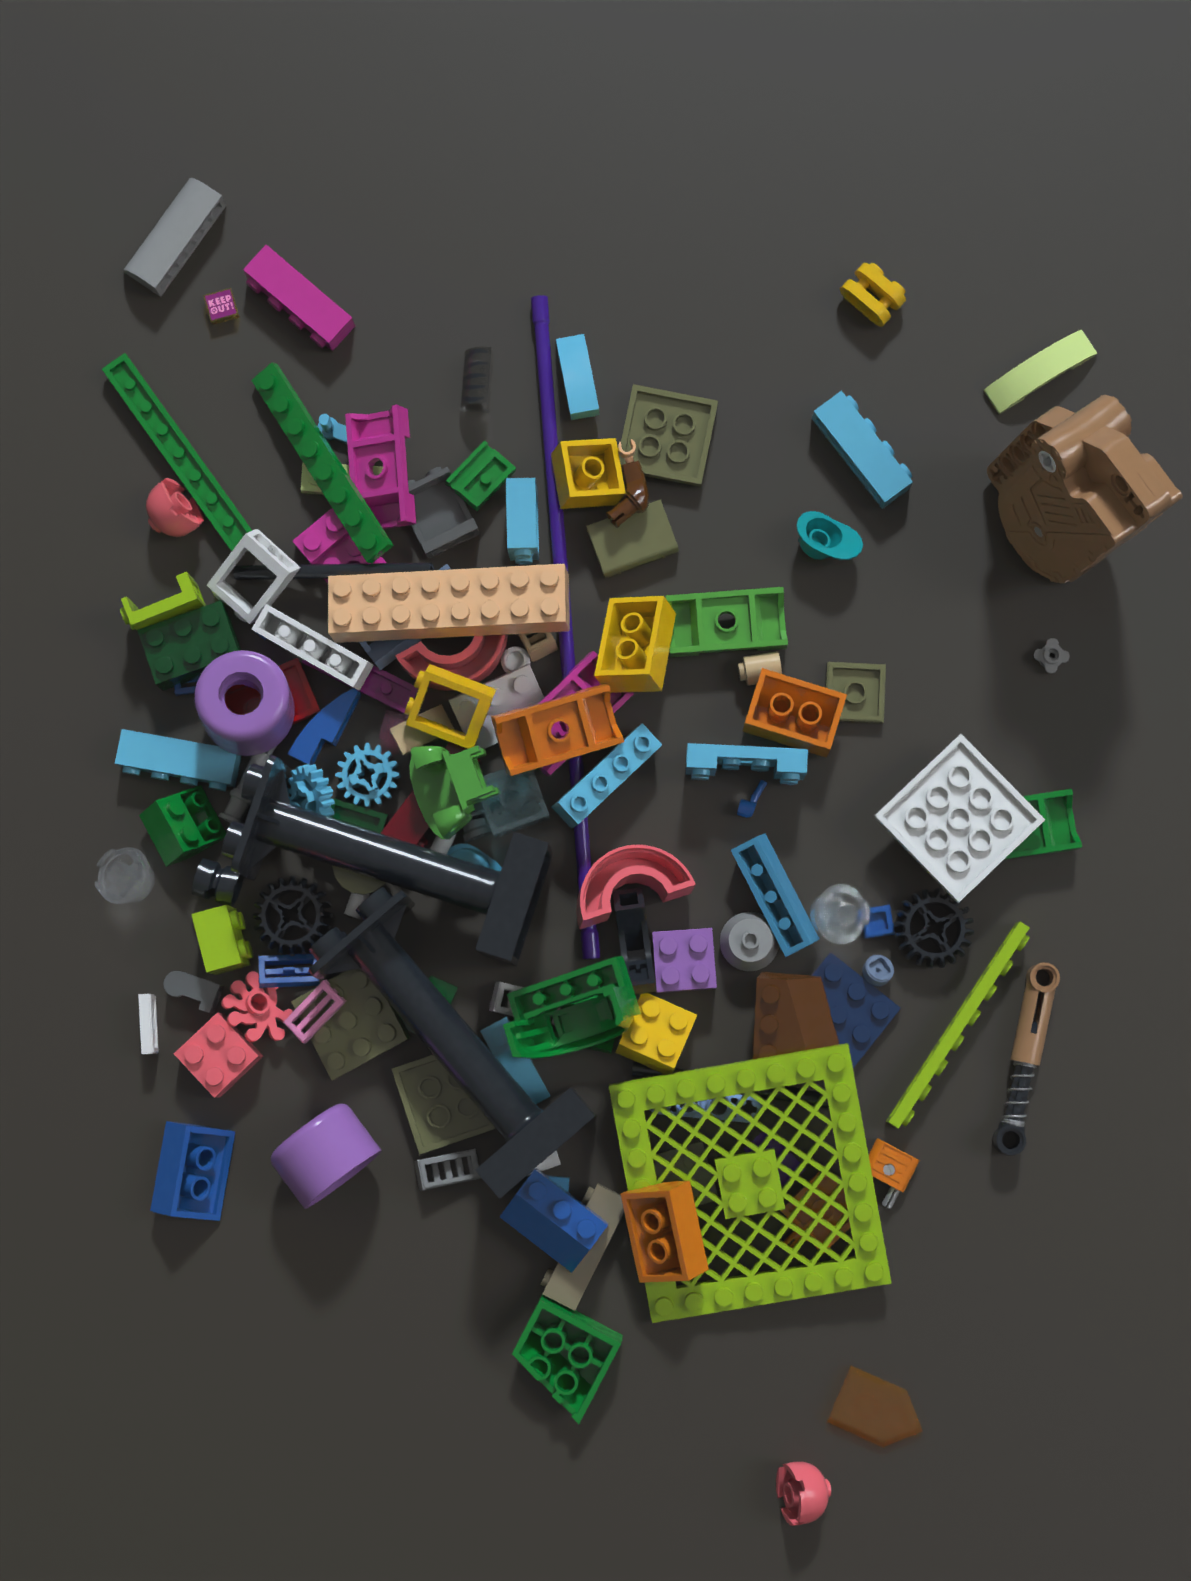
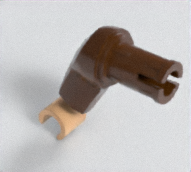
(636, 489)

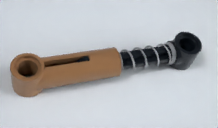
(1026, 1054)

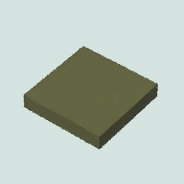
(863, 687)

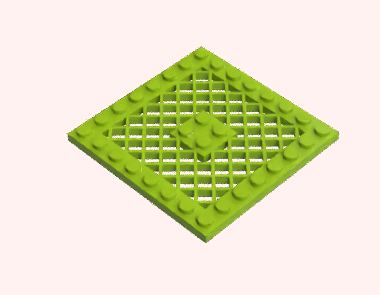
(752, 1180)

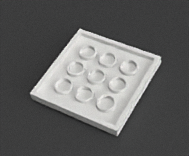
(959, 818)

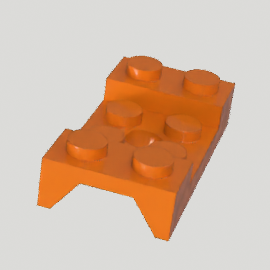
(527, 736)

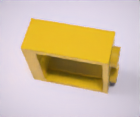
(461, 684)

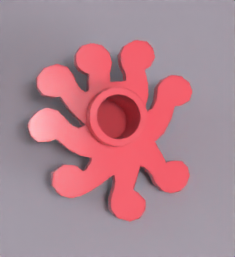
(255, 1008)

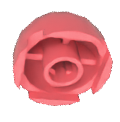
(171, 510)
(803, 1492)

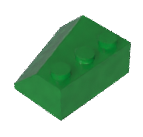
(567, 1353)

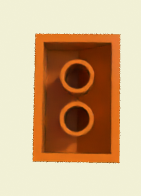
(794, 712)
(664, 1232)

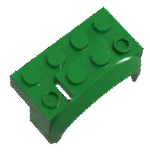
(576, 1025)

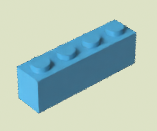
(775, 894)

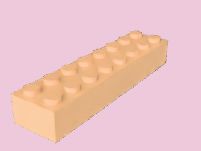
(448, 603)

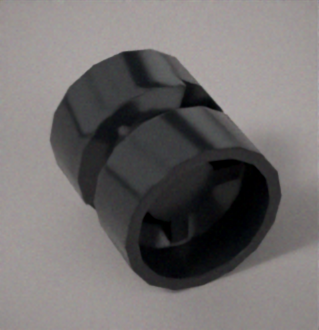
(217, 882)

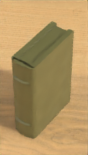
(634, 543)

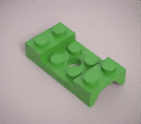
(756, 614)

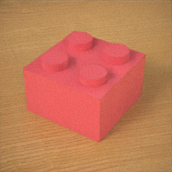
(218, 1055)

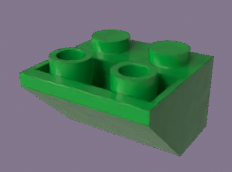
(182, 825)

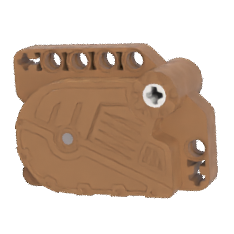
(1077, 488)

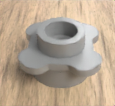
(1048, 663)

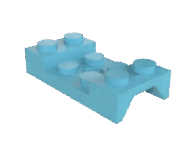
(788, 763)

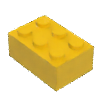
(635, 644)

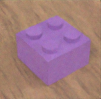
(684, 960)

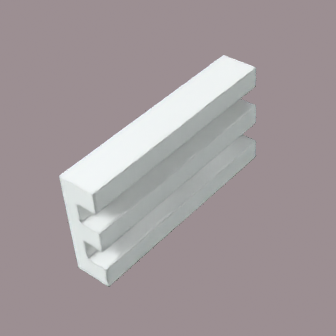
(148, 1024)

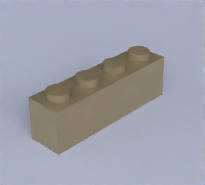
(569, 1287)

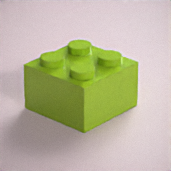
(222, 939)

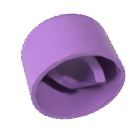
(250, 732)
(324, 1154)

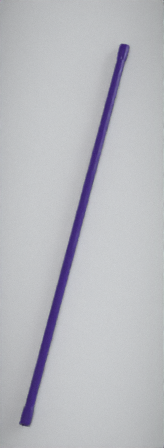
(541, 322)

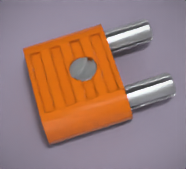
(892, 1168)

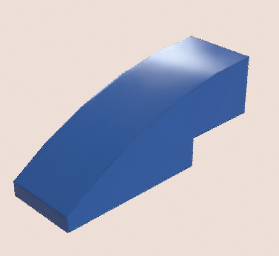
(325, 727)

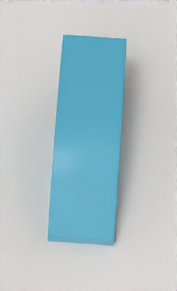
(577, 377)

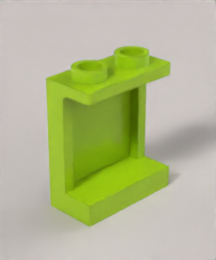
(186, 601)

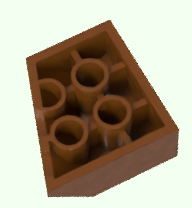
(791, 1015)

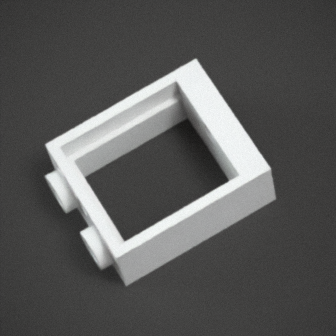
(271, 557)

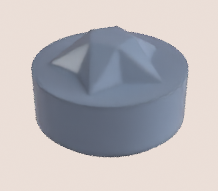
(878, 970)

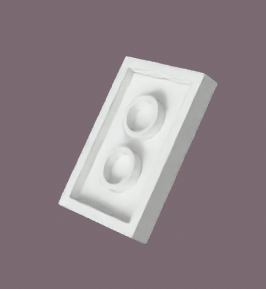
(513, 691)

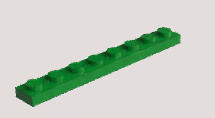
(177, 450)
(322, 463)

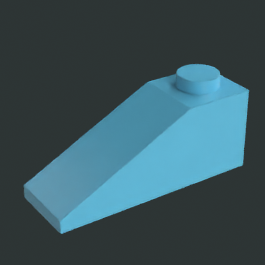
(519, 1068)

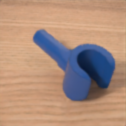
(746, 808)

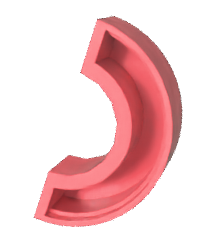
(473, 662)
(627, 866)

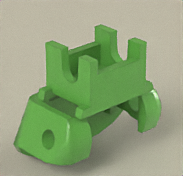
(448, 786)

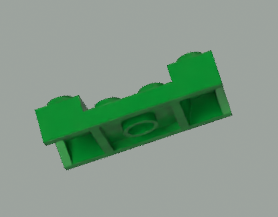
(1056, 832)

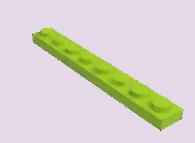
(952, 1035)

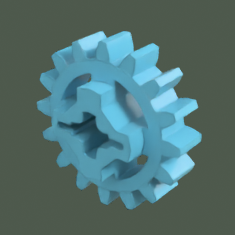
(355, 781)
(310, 790)

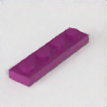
(381, 687)

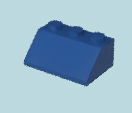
(192, 1171)
(554, 1220)

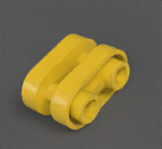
(872, 278)

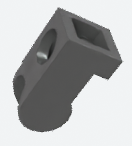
(185, 984)

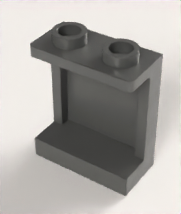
(440, 514)

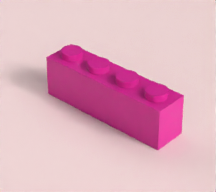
(299, 298)

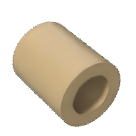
(752, 666)

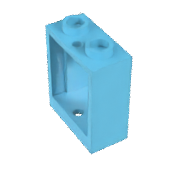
(522, 520)

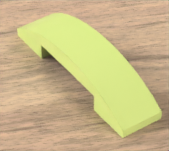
(1039, 370)

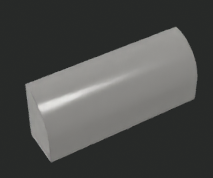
(175, 236)

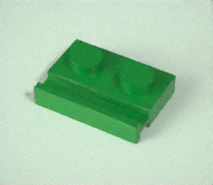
(480, 476)

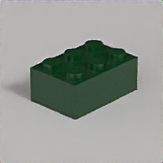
(187, 643)

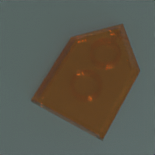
(874, 1409)

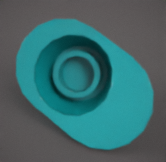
(825, 537)

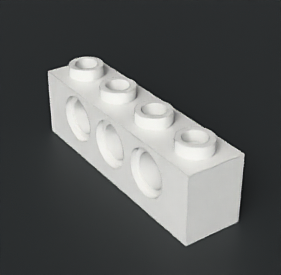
(312, 647)

